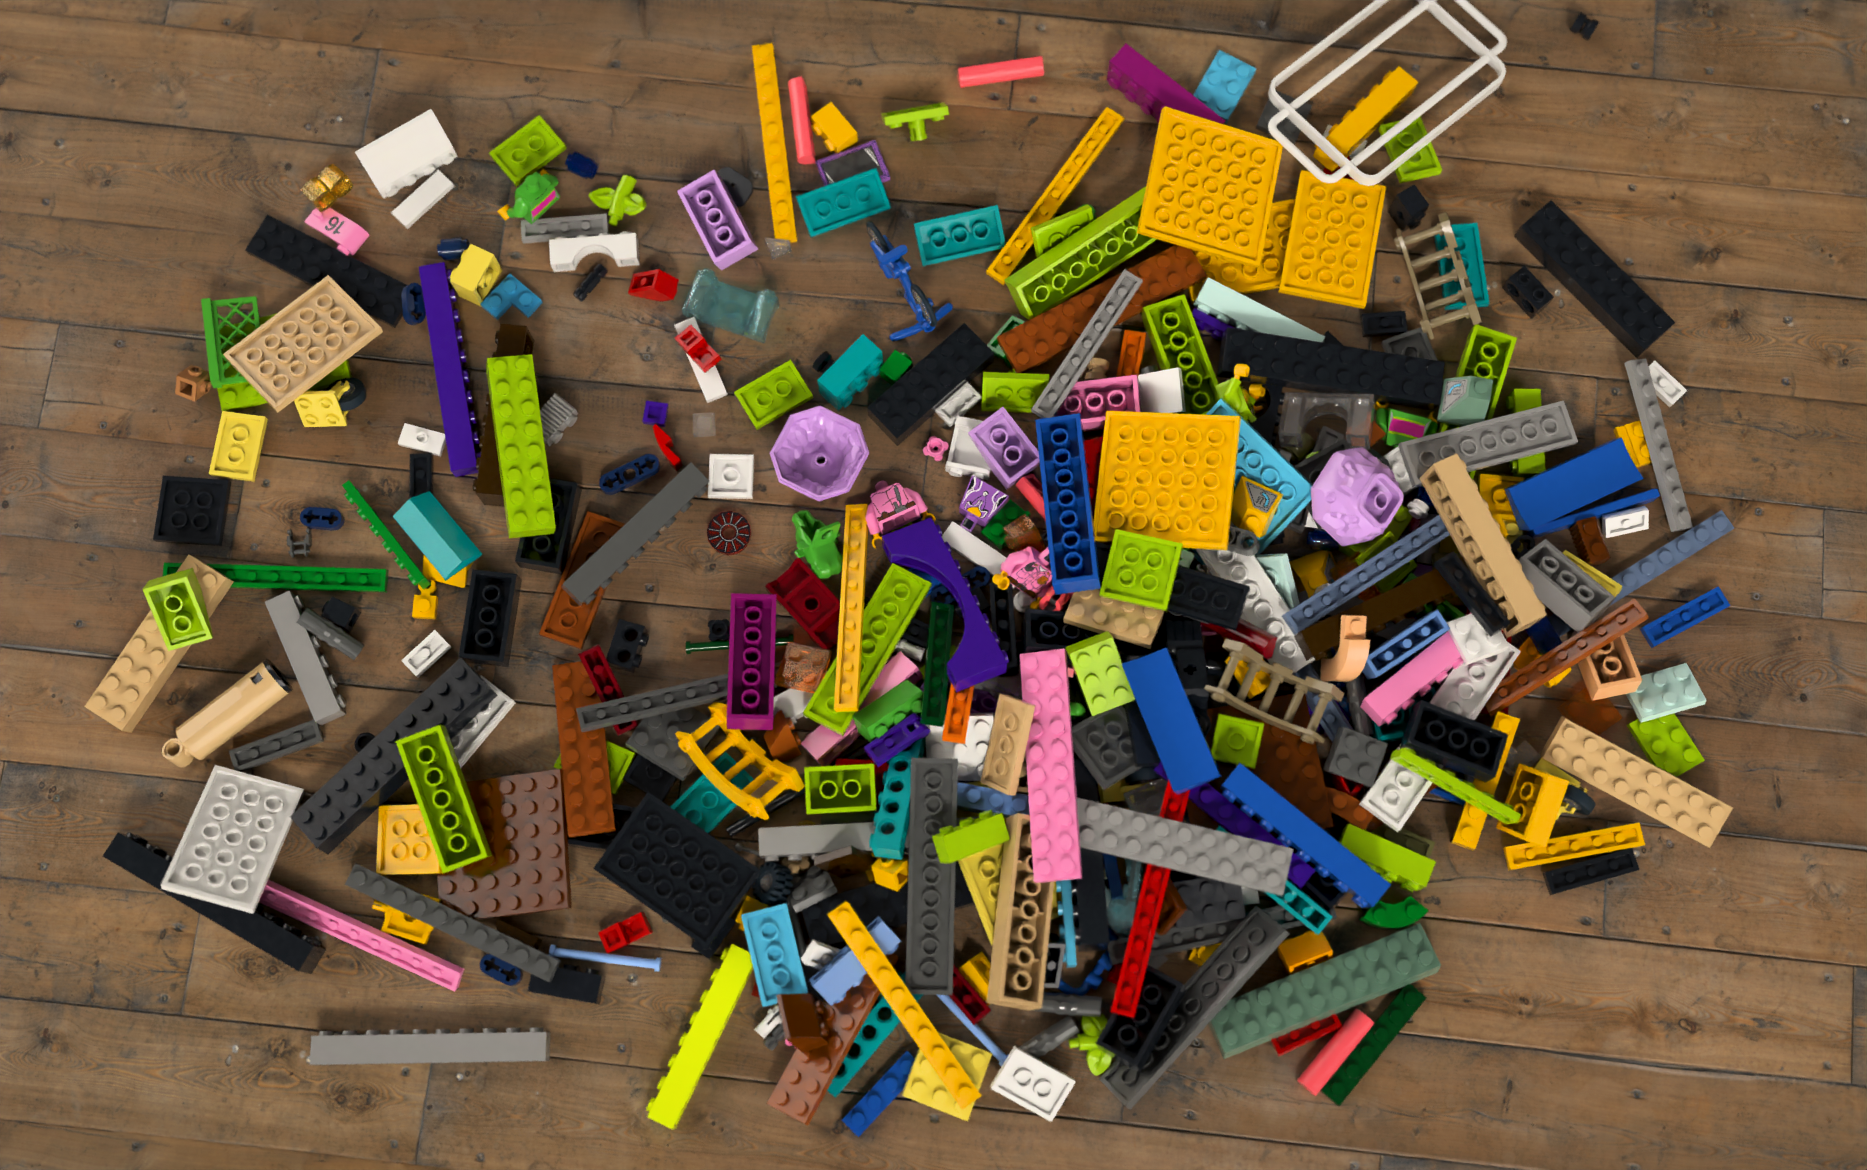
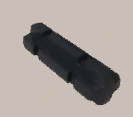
(590, 282)

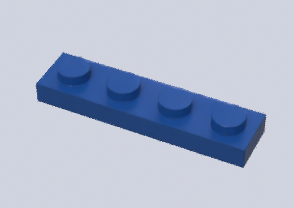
(1684, 617)
(879, 1095)

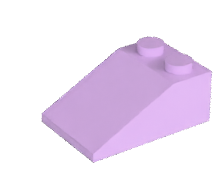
(1005, 448)

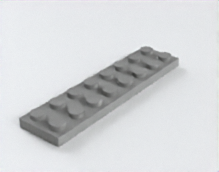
(1492, 440)

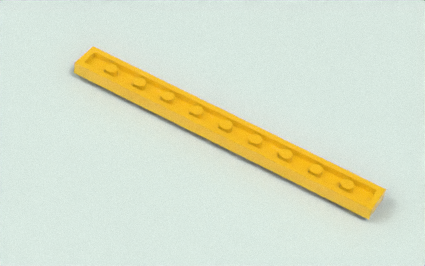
(774, 142)
(1055, 194)
(851, 609)
(904, 1005)

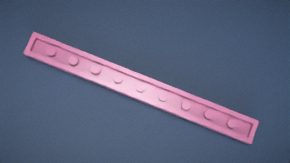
(361, 935)

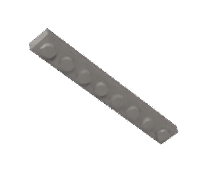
(1087, 345)
(1658, 445)

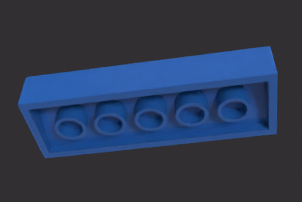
(1572, 484)
(1171, 721)

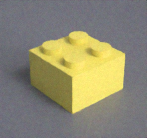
(475, 274)

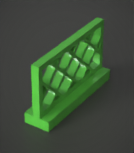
(213, 336)

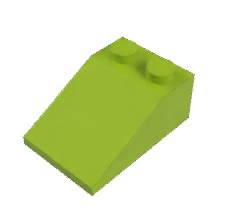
(179, 609)

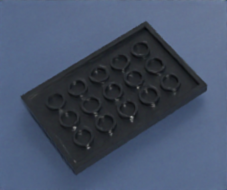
(677, 870)

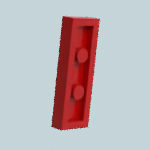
(1305, 1035)

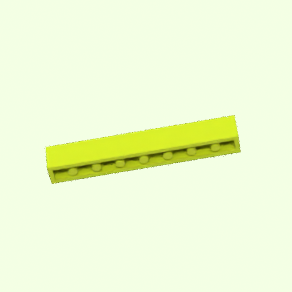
(702, 1037)

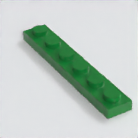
(390, 542)

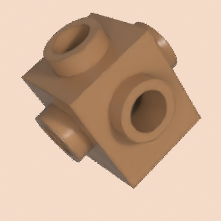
(193, 383)

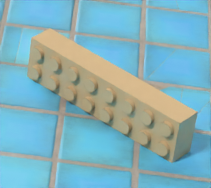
(1482, 543)
(146, 661)
(1636, 781)
(1020, 924)

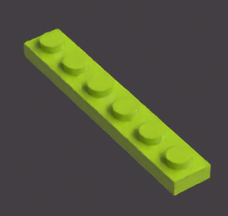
(1462, 789)

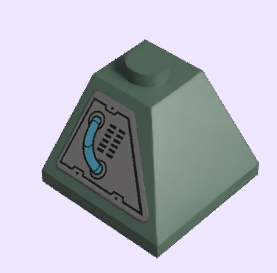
(1464, 400)

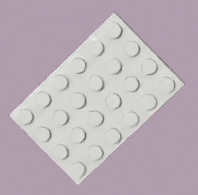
(233, 839)

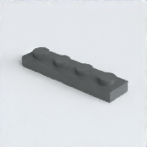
(276, 746)

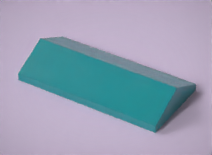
(959, 235)
(436, 534)

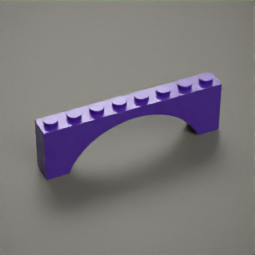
(924, 549)

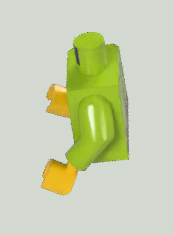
(1237, 396)

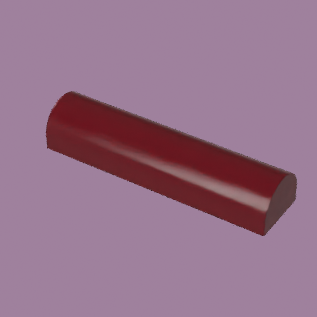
(1251, 635)
(604, 681)
(968, 999)

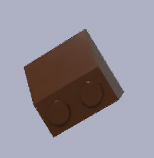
(803, 1021)

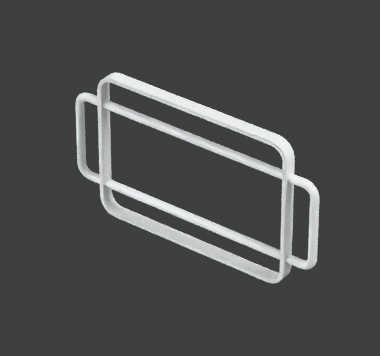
(1350, 167)

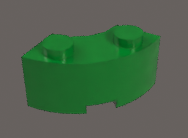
(1393, 916)

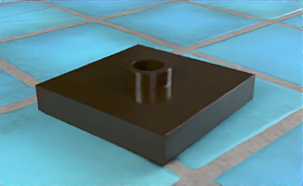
(845, 862)

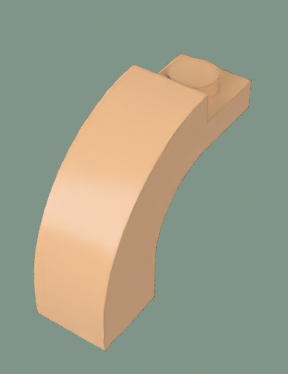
(1351, 653)

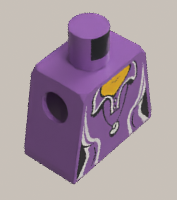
(980, 504)

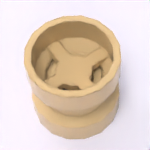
(1097, 369)

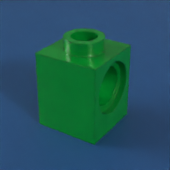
(895, 367)

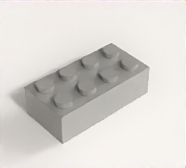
(1564, 586)

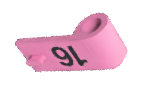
(338, 228)

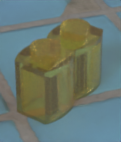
(327, 187)

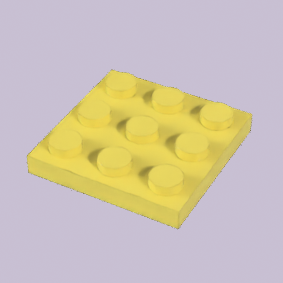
(928, 1088)

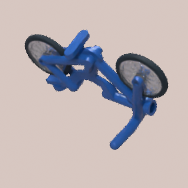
(896, 267)

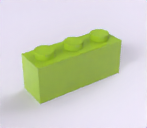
(970, 836)

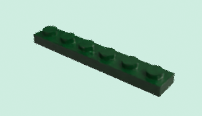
(936, 664)
(1373, 1044)

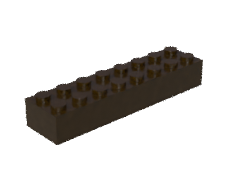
(510, 341)

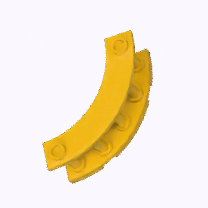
(784, 775)

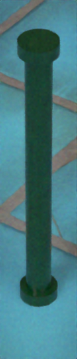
(724, 645)

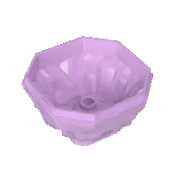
(818, 436)
(1355, 497)

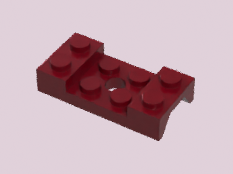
(794, 590)

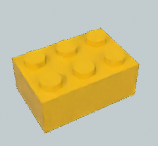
(1538, 800)

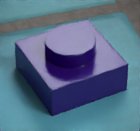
(655, 413)

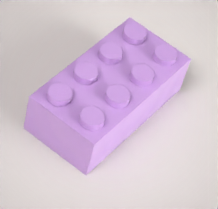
(717, 220)

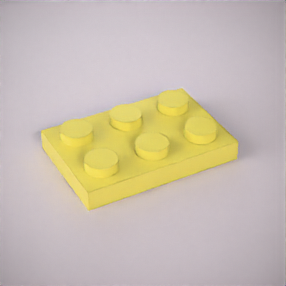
(238, 446)

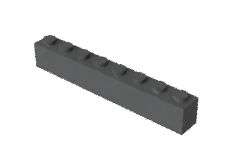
(635, 534)

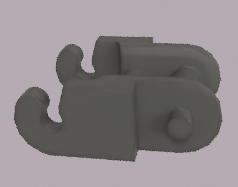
(307, 542)

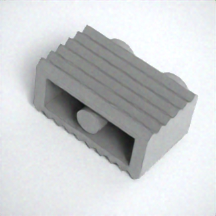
(555, 418)

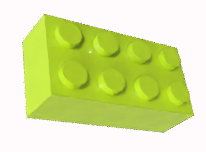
(1387, 858)

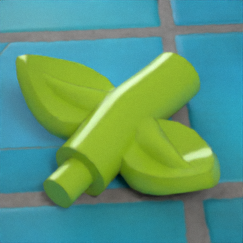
(619, 200)
(1092, 1027)

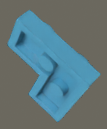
(511, 293)

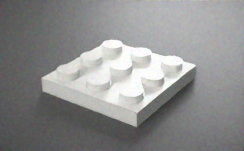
(971, 754)

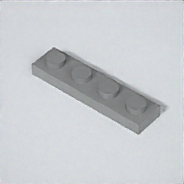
(549, 228)

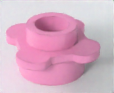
(935, 442)

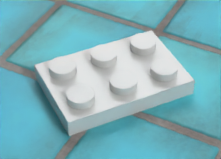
(1032, 1083)

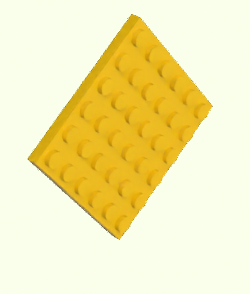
(1210, 187)
(1167, 477)

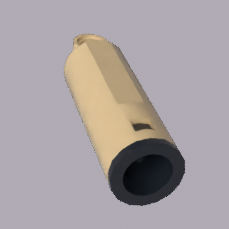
(227, 714)

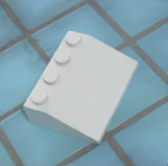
(406, 154)

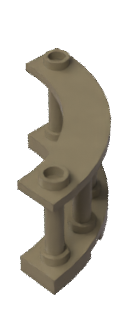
(1459, 274)
(1278, 674)

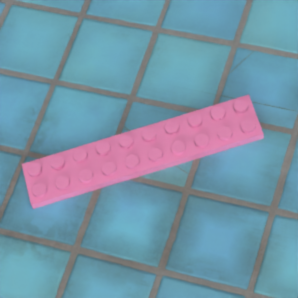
(1051, 768)

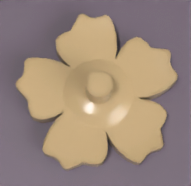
(795, 865)

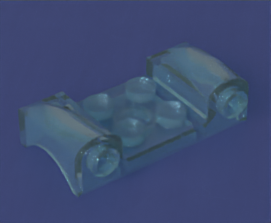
(730, 306)
(1122, 912)

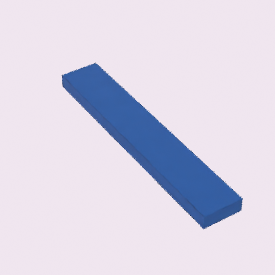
(1615, 506)

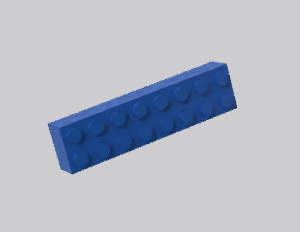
(1067, 504)
(1305, 836)

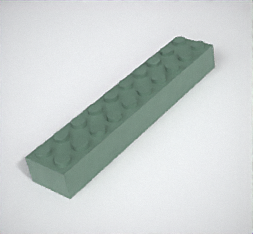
(1324, 990)

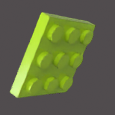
(1141, 570)

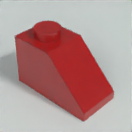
(654, 285)

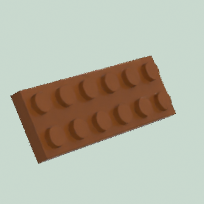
(565, 619)

